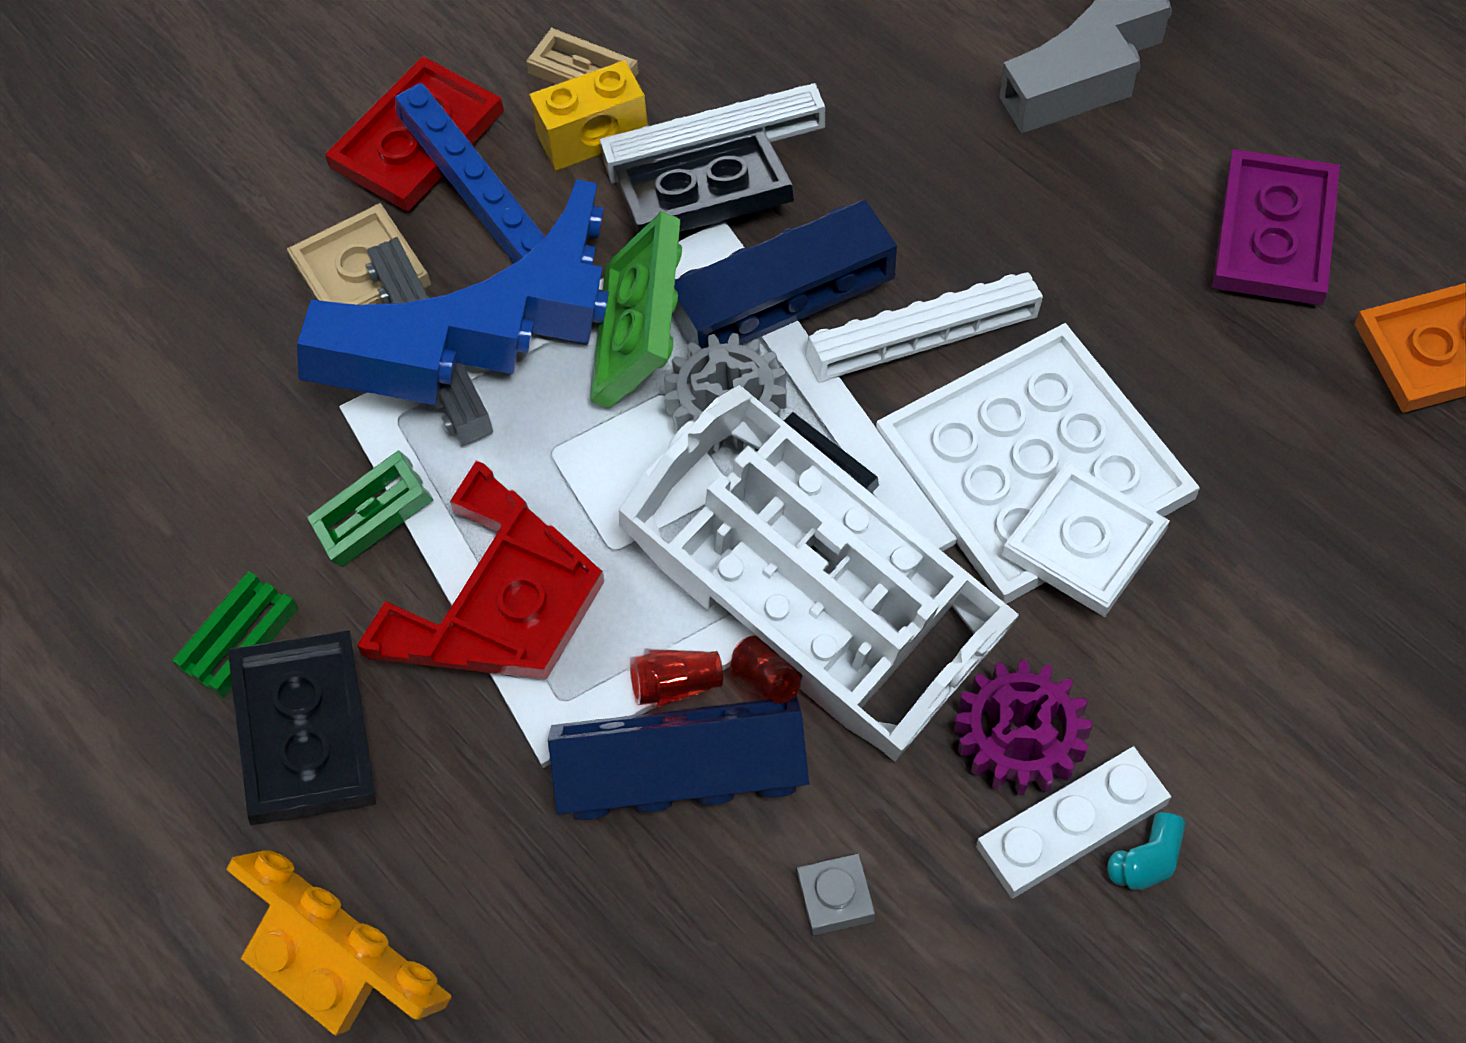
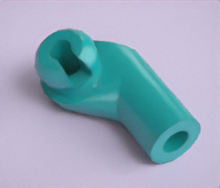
(1153, 861)

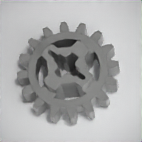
(718, 370)

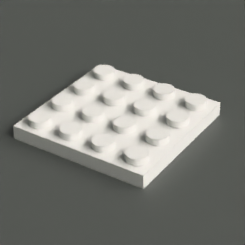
(1007, 430)

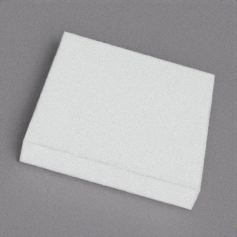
(1085, 538)

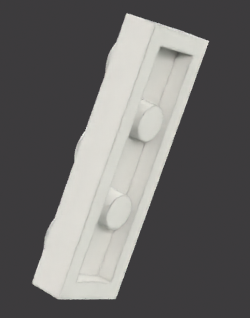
(1072, 822)

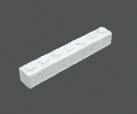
(778, 114)
(923, 326)

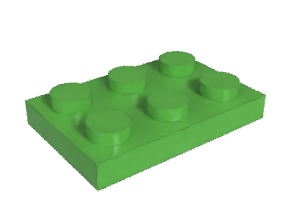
(638, 311)

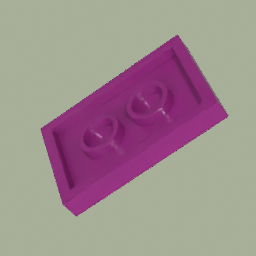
(1277, 227)

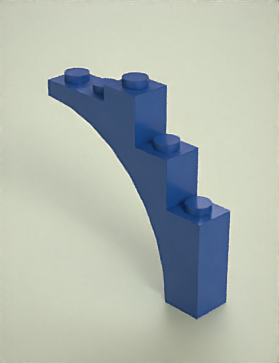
(416, 344)

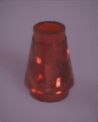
(763, 671)
(673, 675)

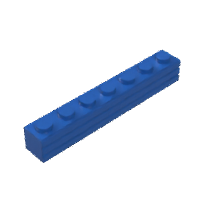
(467, 172)

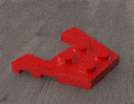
(514, 606)

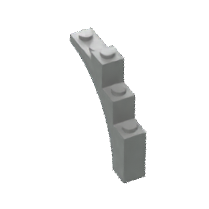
(1083, 65)

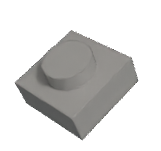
(835, 894)

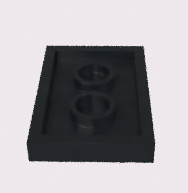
(705, 181)
(300, 727)

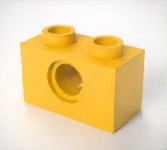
(585, 109)

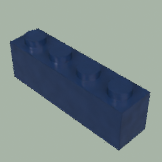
(786, 277)
(678, 757)

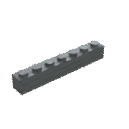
(400, 284)

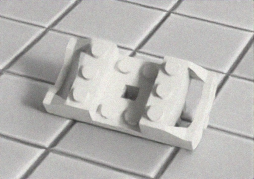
(758, 563)

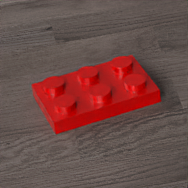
(386, 155)

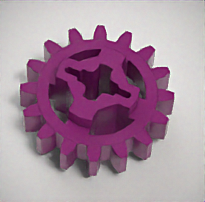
(1024, 752)

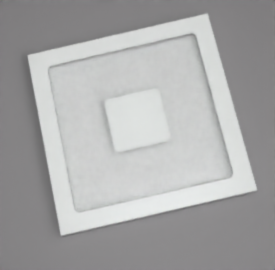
(576, 471)

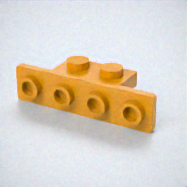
(324, 954)

